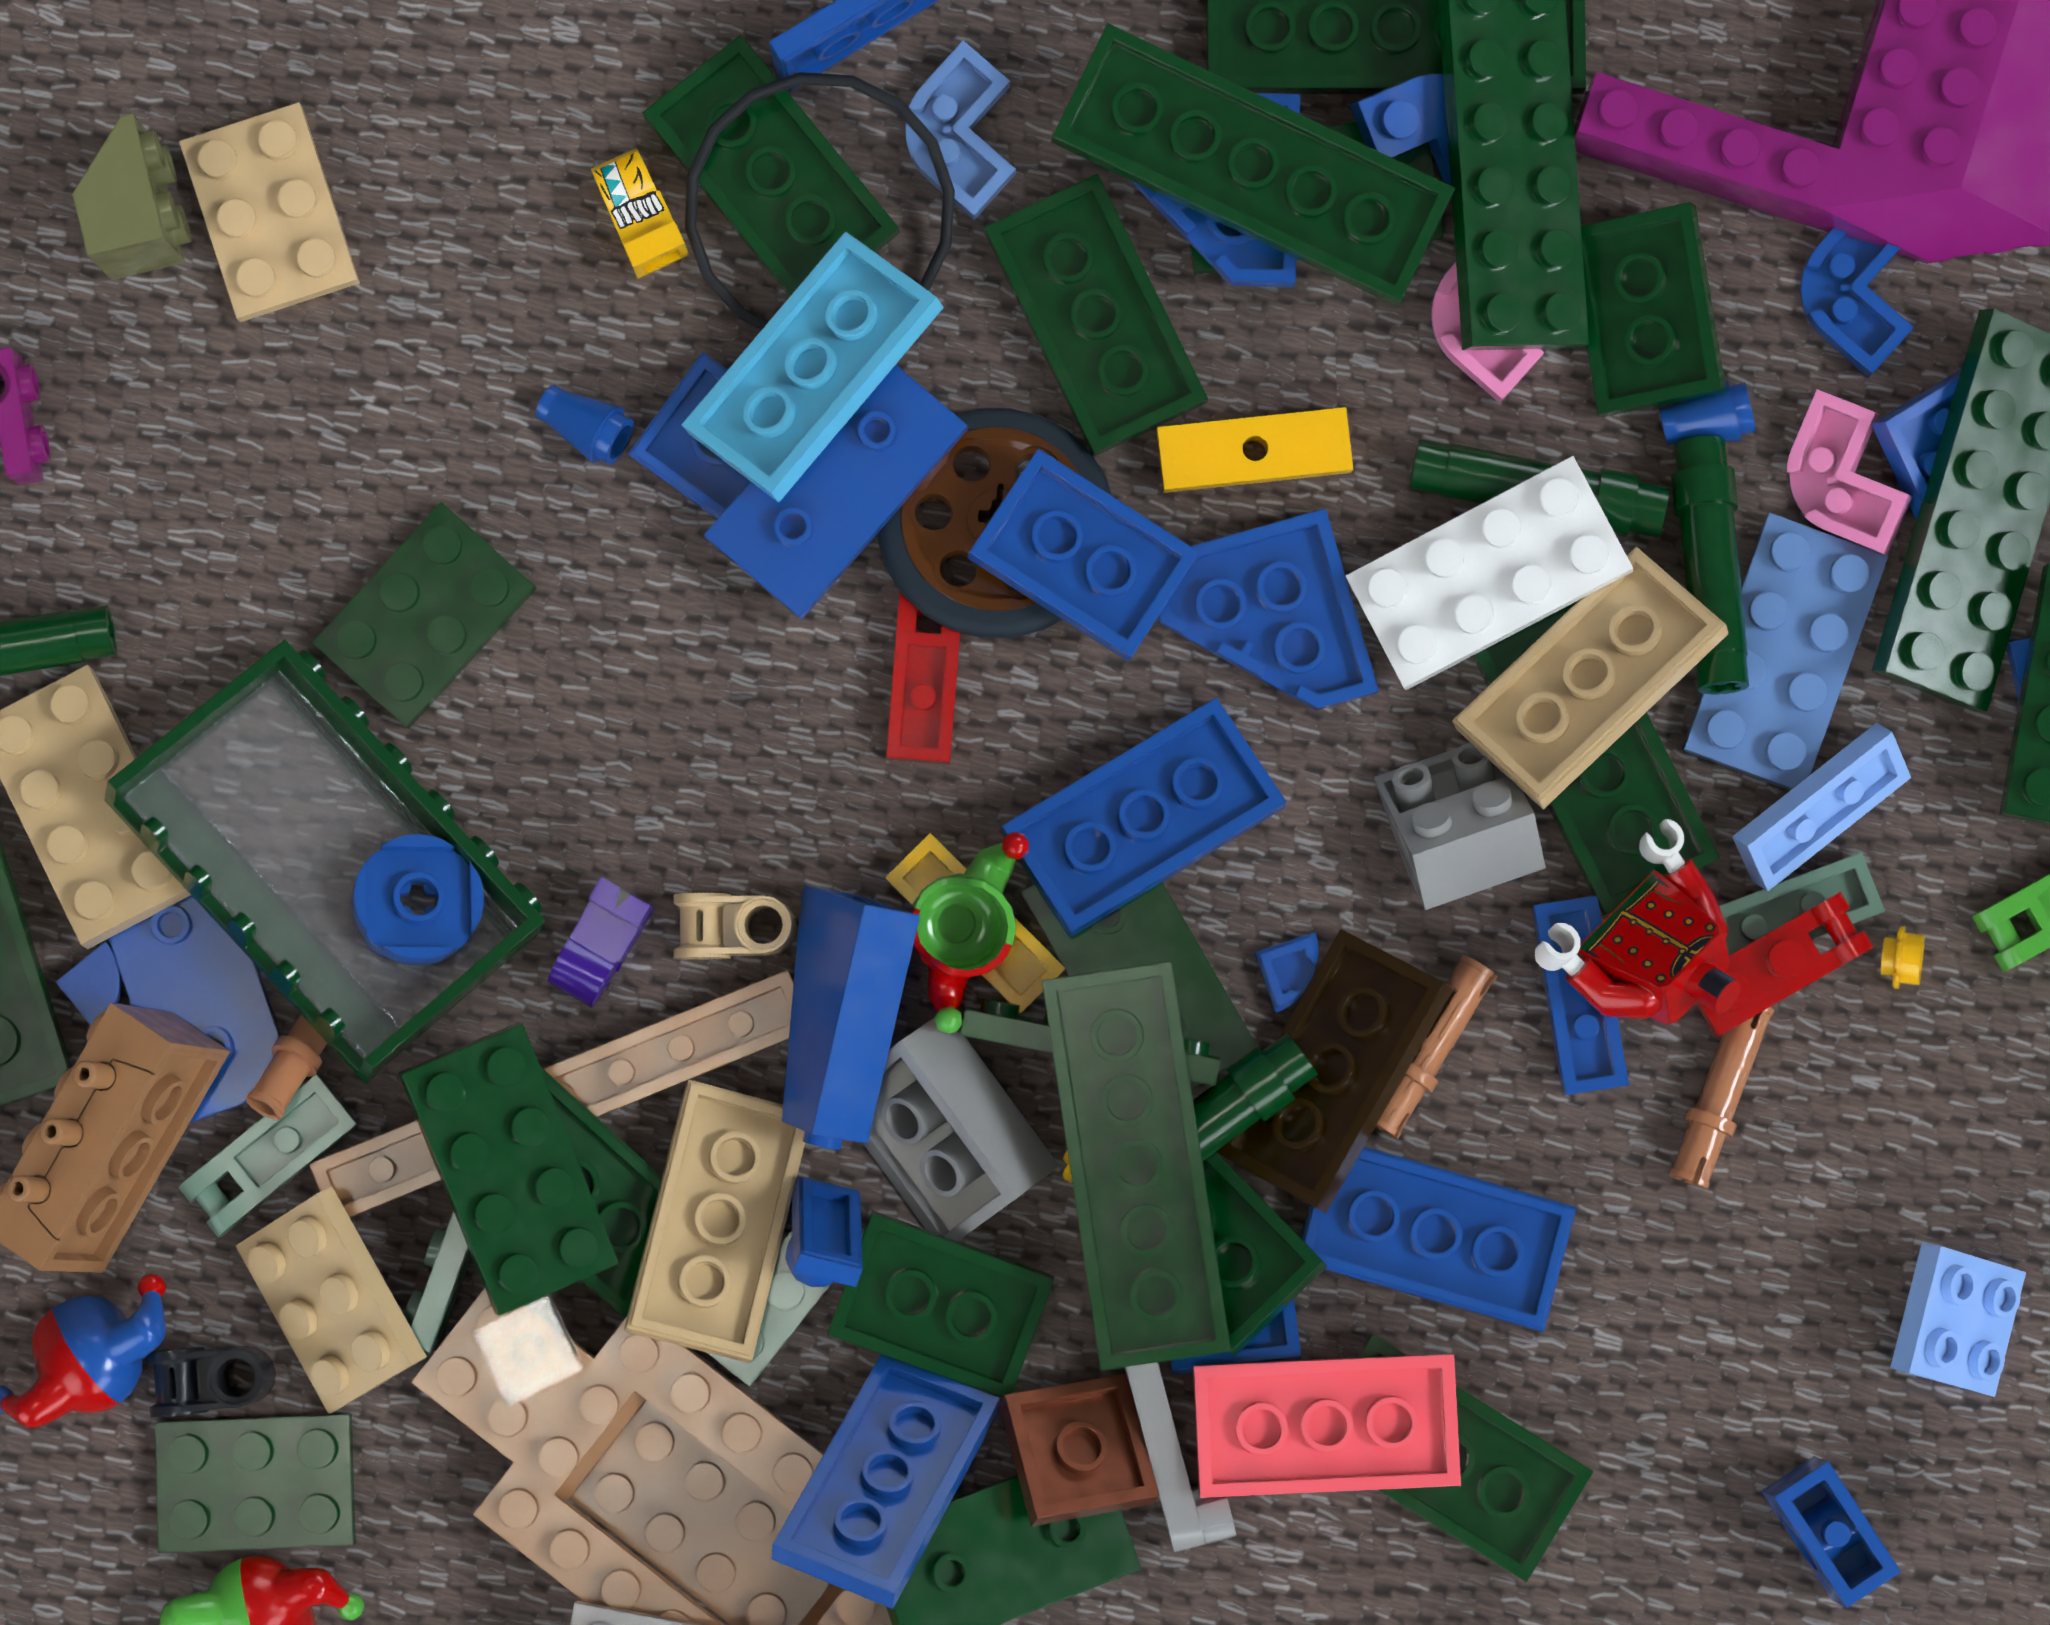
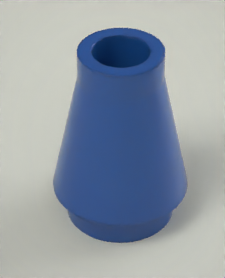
(1718, 415)
(588, 424)

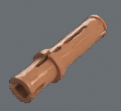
(1469, 985)
(1713, 1115)

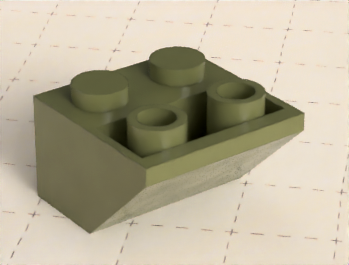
(126, 204)

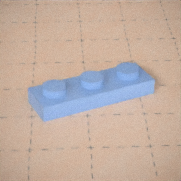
(1821, 807)

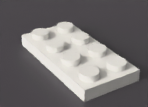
(1489, 573)

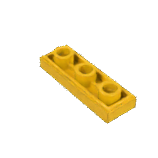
(1294, 444)

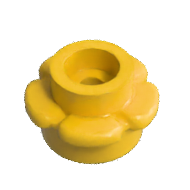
(1903, 957)

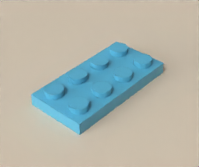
(812, 366)

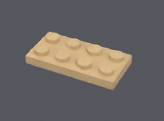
(56, 769)

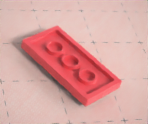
(1326, 1425)

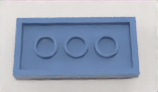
(1802, 625)

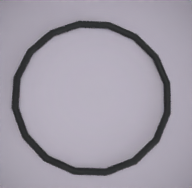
(781, 85)

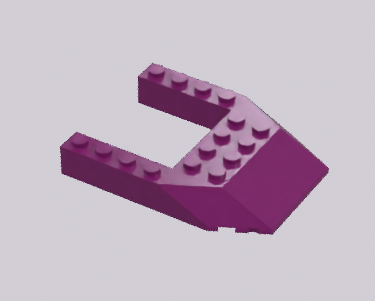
(1930, 153)

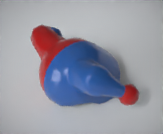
(88, 1356)

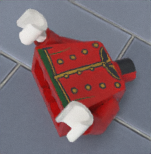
(1655, 948)

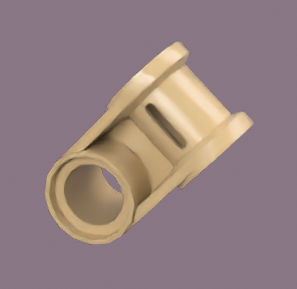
(727, 926)

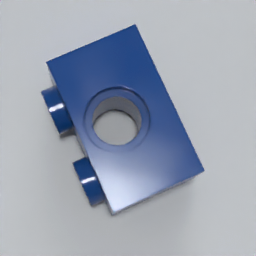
(1830, 1531)

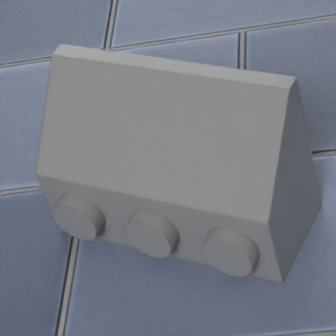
(951, 1134)

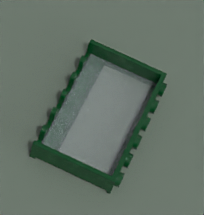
(266, 821)

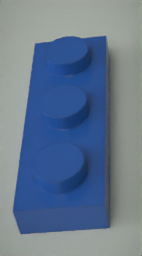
(1584, 1039)

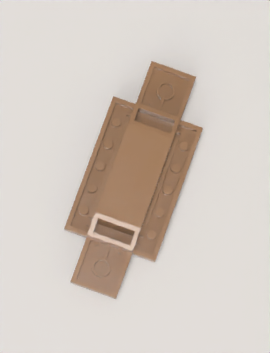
(663, 1462)

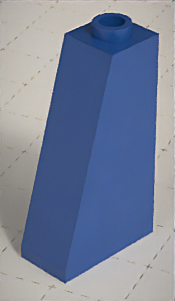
(843, 1012)

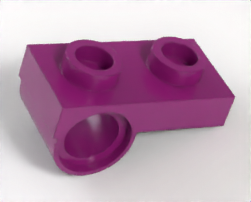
(21, 442)

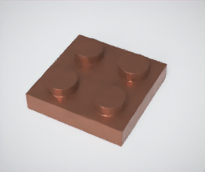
(1078, 1449)

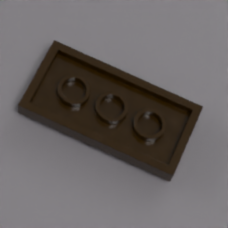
(1360, 1034)

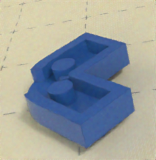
(1407, 118)
(1844, 307)

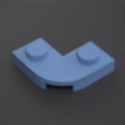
(950, 108)

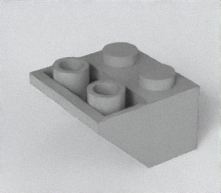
(1459, 825)

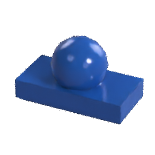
(825, 1234)

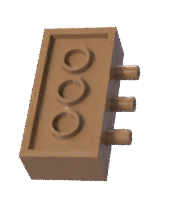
(106, 1138)

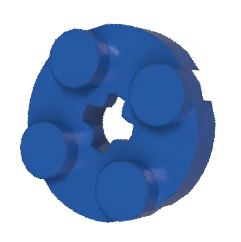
(443, 874)

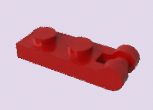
(922, 691)
(1788, 962)

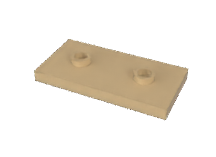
(1590, 679)
(717, 1223)

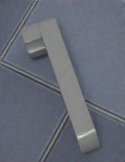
(1188, 1518)

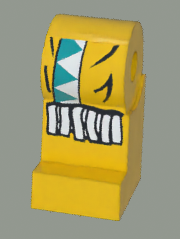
(639, 213)

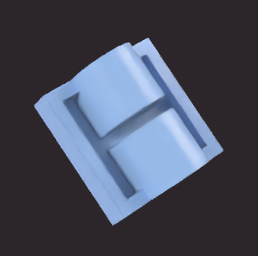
(1958, 1319)

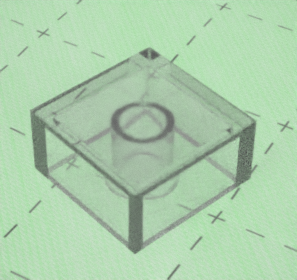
(528, 1350)

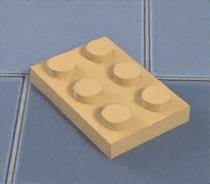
(269, 212)
(330, 1300)

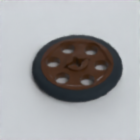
(916, 553)

